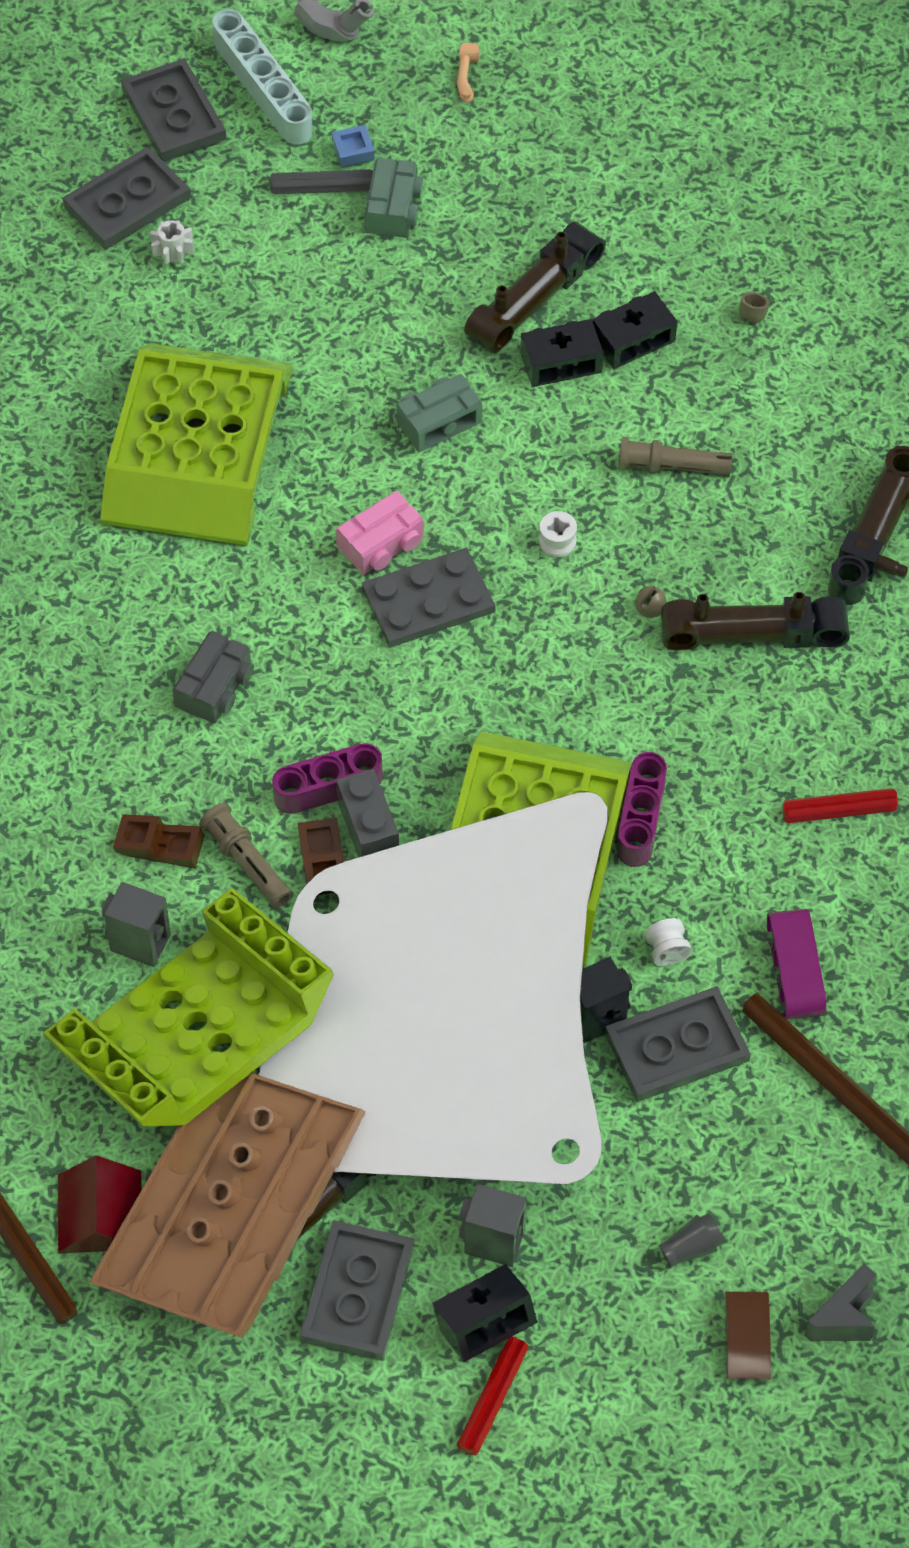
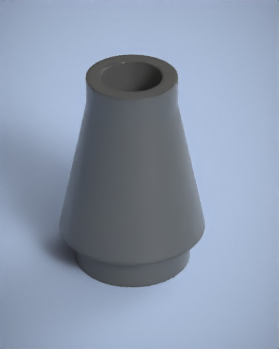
(693, 1240)

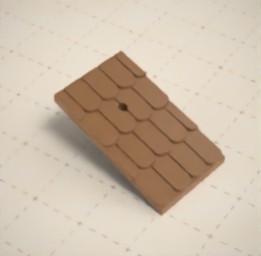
(221, 1227)

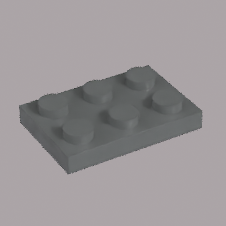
(173, 109)
(126, 197)
(428, 597)
(677, 1043)
(357, 1290)

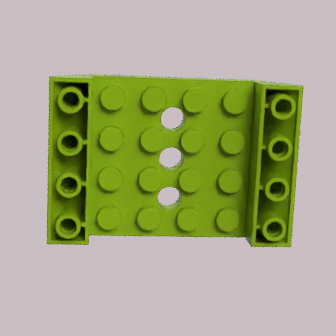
(185, 476)
(519, 773)
(239, 978)

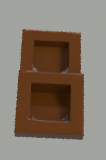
(152, 840)
(319, 847)
(748, 1335)

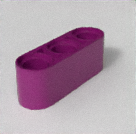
(307, 777)
(641, 794)
(798, 963)

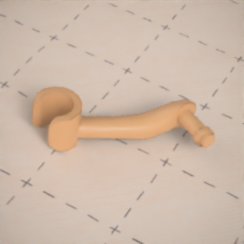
(468, 53)

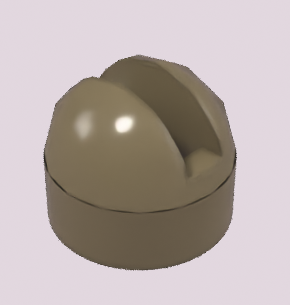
(753, 307)
(655, 604)

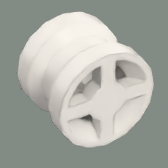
(551, 541)
(668, 942)

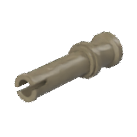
(656, 457)
(238, 839)

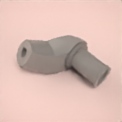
(333, 24)

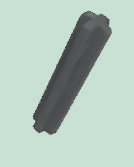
(320, 181)

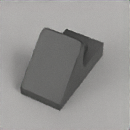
(841, 1316)

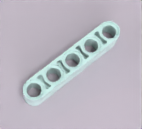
(262, 76)

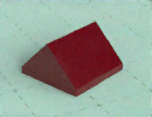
(94, 1203)

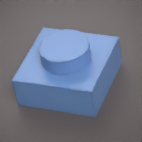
(353, 146)

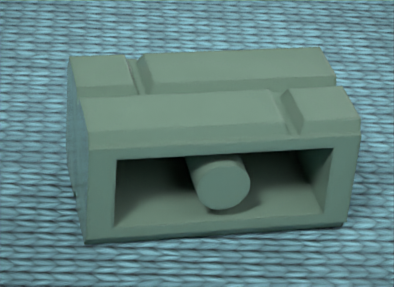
(391, 198)
(439, 412)

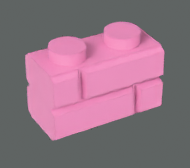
(380, 533)

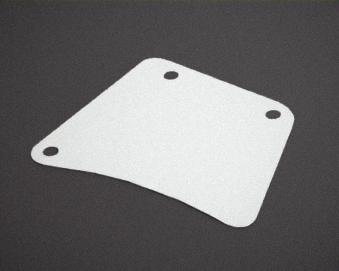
(457, 998)

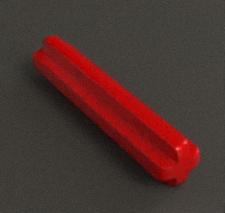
(840, 805)
(492, 1396)

